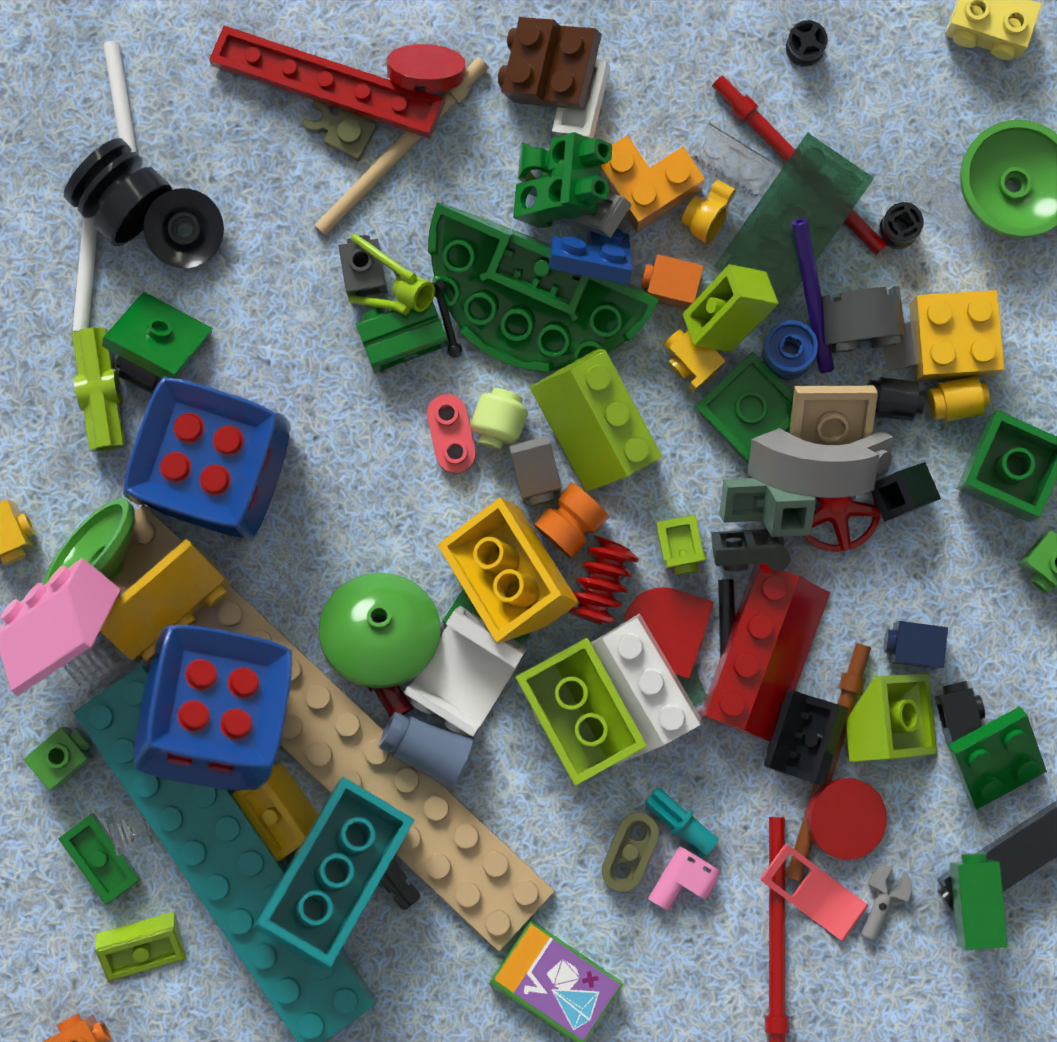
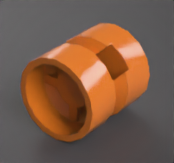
(574, 517)

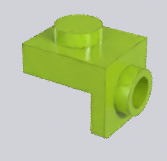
(680, 544)

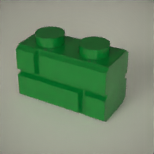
(398, 338)

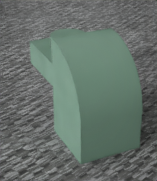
(779, 510)

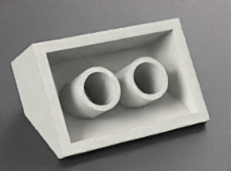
(646, 684)

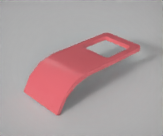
(819, 896)

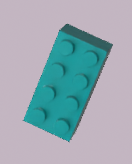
(333, 874)

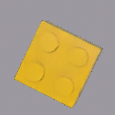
(957, 335)

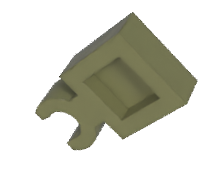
(345, 132)

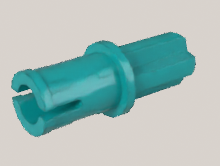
(681, 822)

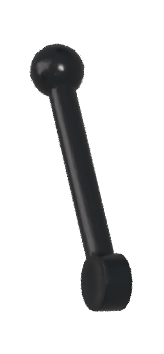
(454, 348)

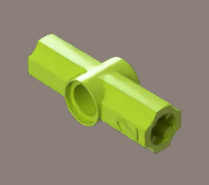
(97, 390)

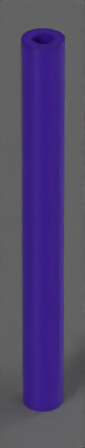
(812, 292)

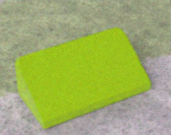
(140, 946)

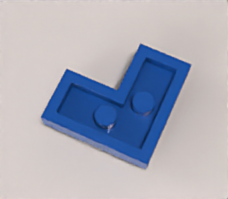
(598, 258)

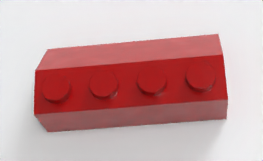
(764, 651)

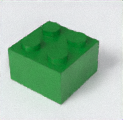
(1012, 467)

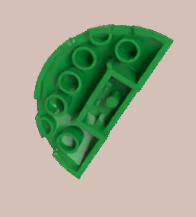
(518, 305)

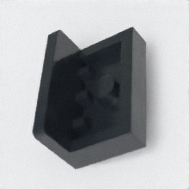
(805, 737)

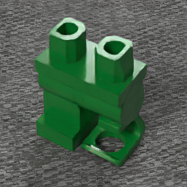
(573, 183)

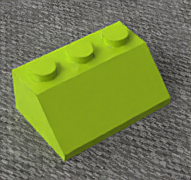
(595, 421)
(581, 711)

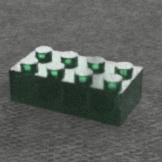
(810, 186)

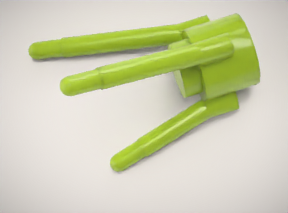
(408, 288)

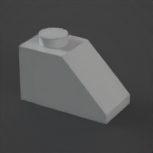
(535, 470)

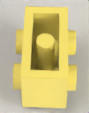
(994, 25)

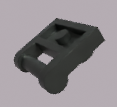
(740, 548)

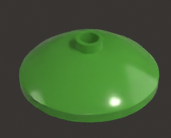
(1016, 153)
(99, 540)
(379, 652)

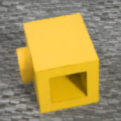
(14, 533)

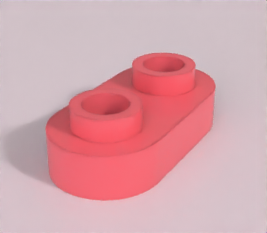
(451, 433)

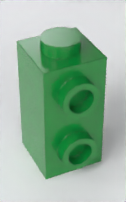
(978, 902)

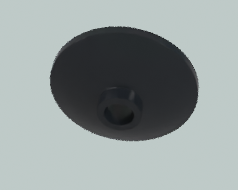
(168, 213)

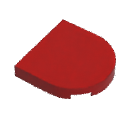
(675, 622)

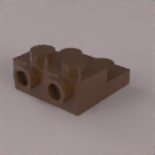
(549, 63)

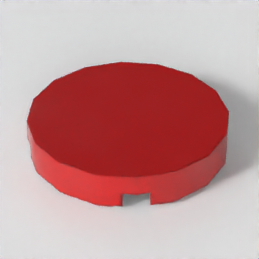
(426, 66)
(846, 818)

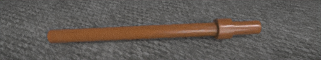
(851, 686)

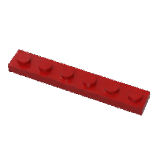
(326, 81)

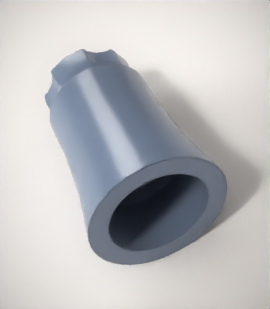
(426, 748)

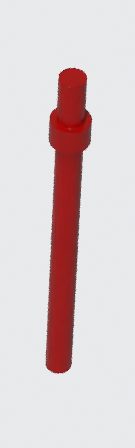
(746, 110)
(777, 1022)

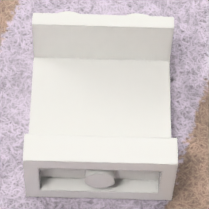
(465, 673)

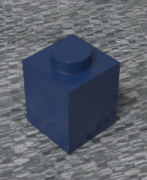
(916, 644)

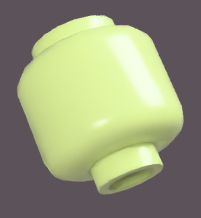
(499, 418)

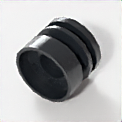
(115, 190)

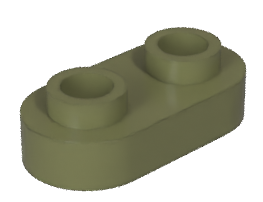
(633, 853)

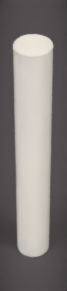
(119, 93)
(85, 275)

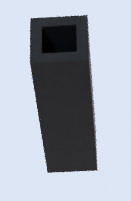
(1018, 851)

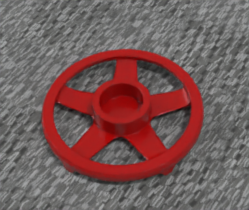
(838, 512)

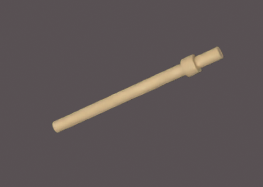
(395, 153)

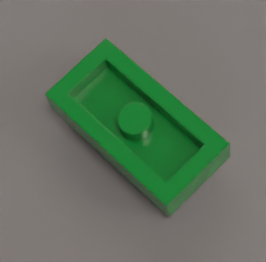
(96, 857)

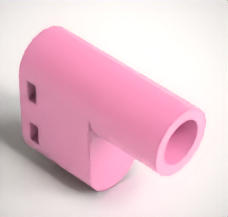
(685, 874)

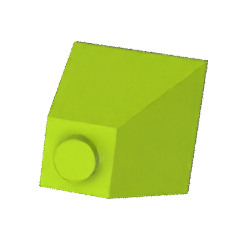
(892, 719)

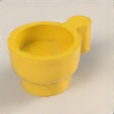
(710, 211)

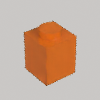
(672, 281)

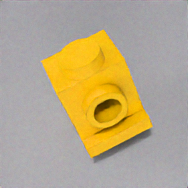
(692, 361)

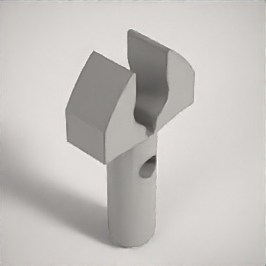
(883, 901)

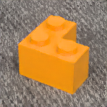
(651, 189)

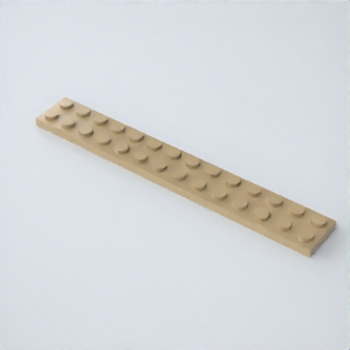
(340, 740)

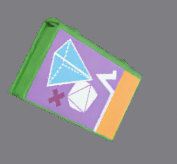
(555, 983)

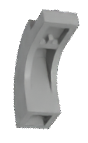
(819, 469)

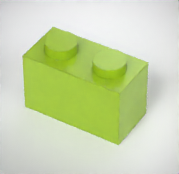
(730, 308)

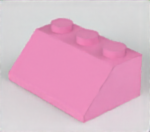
(54, 623)

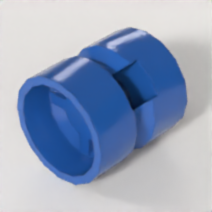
(790, 349)

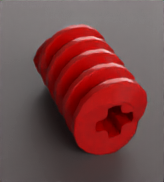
(602, 581)

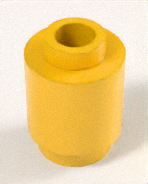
(958, 399)

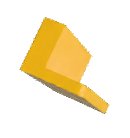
(278, 812)

